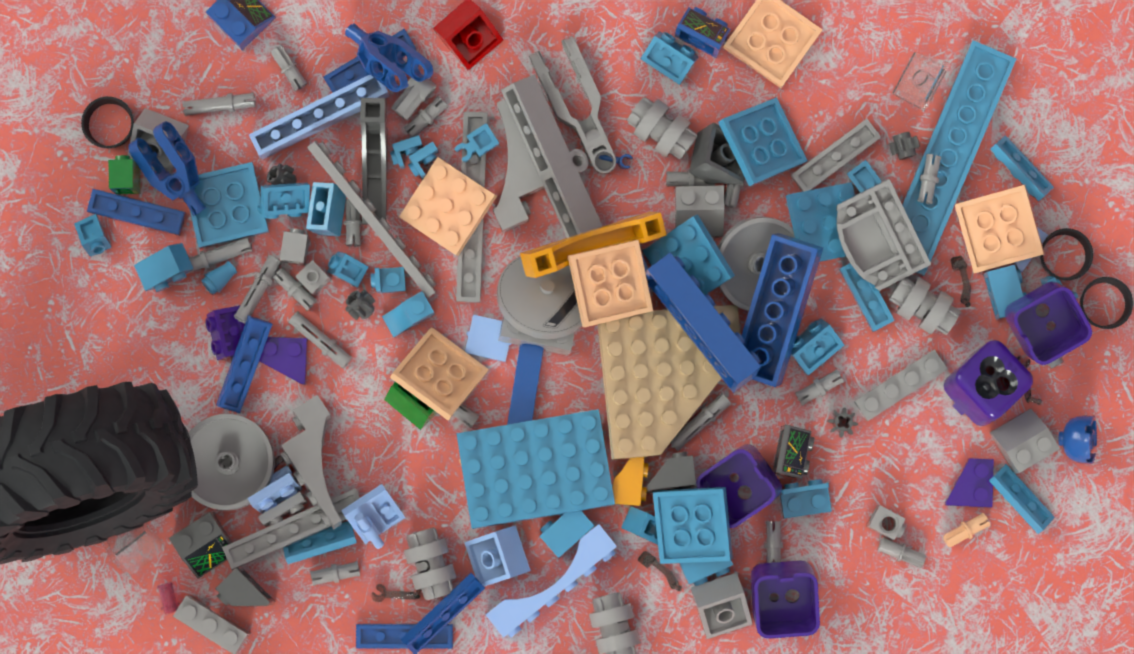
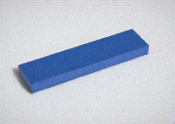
(354, 70)
(136, 212)
(244, 364)
(525, 383)
(443, 613)
(389, 635)

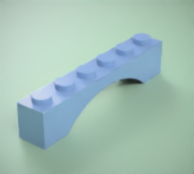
(513, 612)

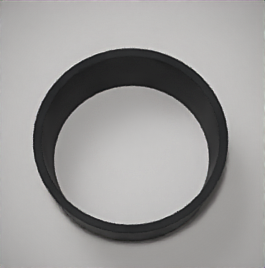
(92, 107)
(1087, 248)
(1127, 298)

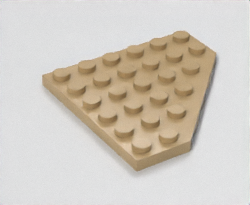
(652, 380)

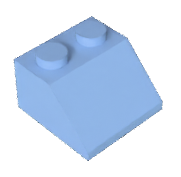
(497, 556)

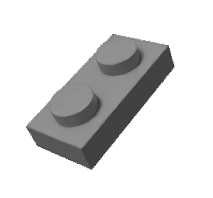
(291, 505)

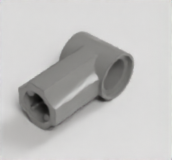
(412, 97)

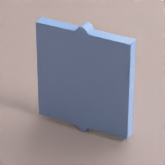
(484, 339)

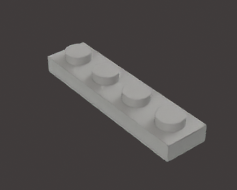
(836, 156)
(900, 385)

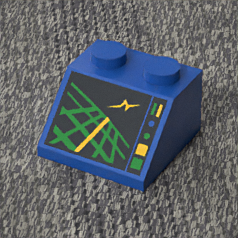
(240, 19)
(702, 31)

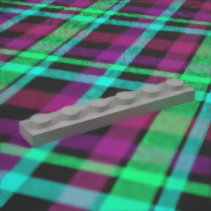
(284, 533)

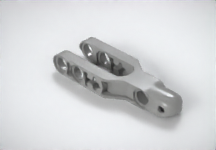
(589, 130)

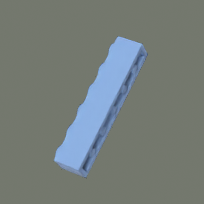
(316, 116)

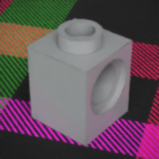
(294, 247)
(313, 278)
(877, 517)

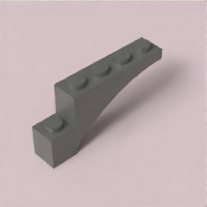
(374, 154)

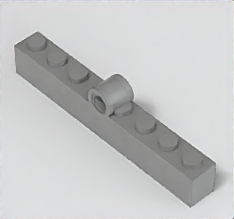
(554, 162)

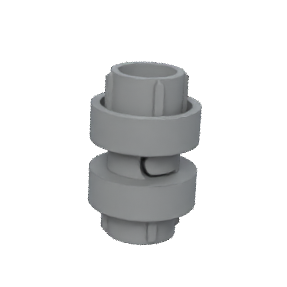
(672, 135)
(932, 310)
(427, 553)
(612, 618)

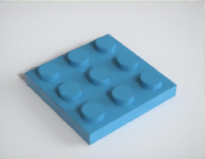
(762, 141)
(230, 204)
(815, 217)
(696, 250)
(692, 525)

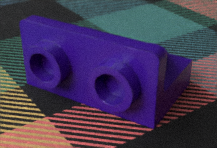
(224, 331)

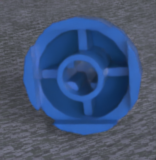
(1079, 439)

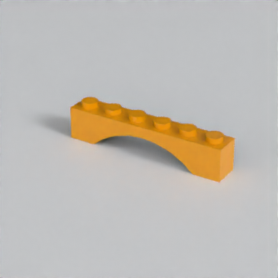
(554, 255)
(628, 483)

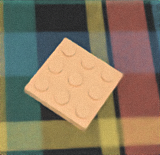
(772, 39)
(447, 206)
(999, 229)
(610, 283)
(439, 373)

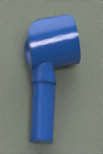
(618, 160)

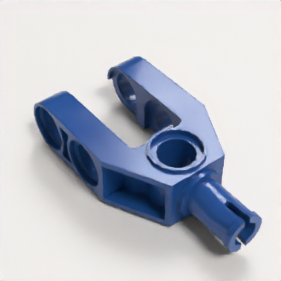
(387, 50)
(185, 167)

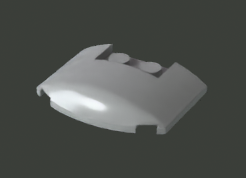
(879, 236)

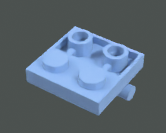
(281, 488)
(373, 515)

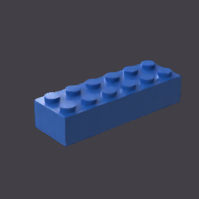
(780, 304)
(702, 322)

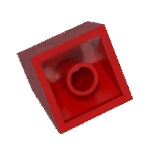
(468, 33)

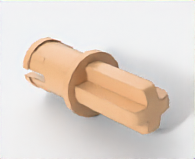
(966, 530)

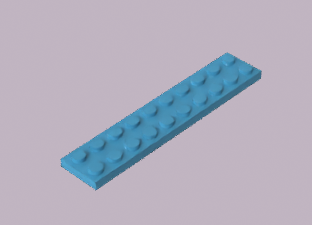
(957, 139)

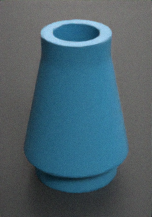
(217, 279)

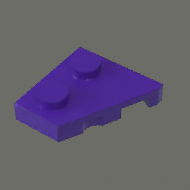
(286, 357)
(973, 485)

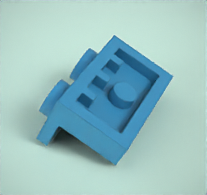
(669, 57)
(284, 199)
(815, 346)
(805, 500)

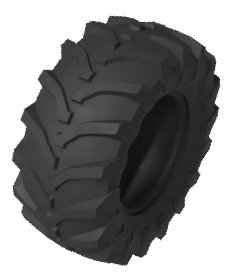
(90, 468)

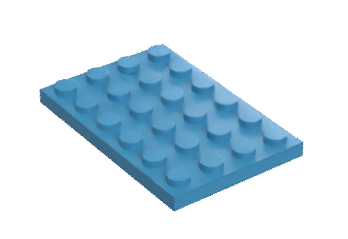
(535, 469)

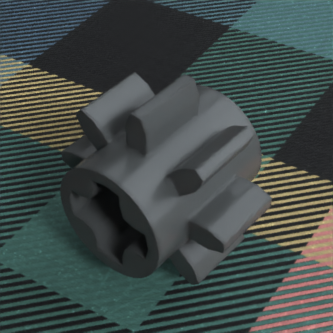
(904, 145)
(281, 175)
(360, 304)
(849, 423)

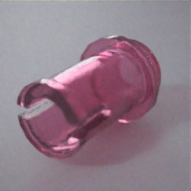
(168, 598)

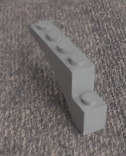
(520, 179)
(306, 456)

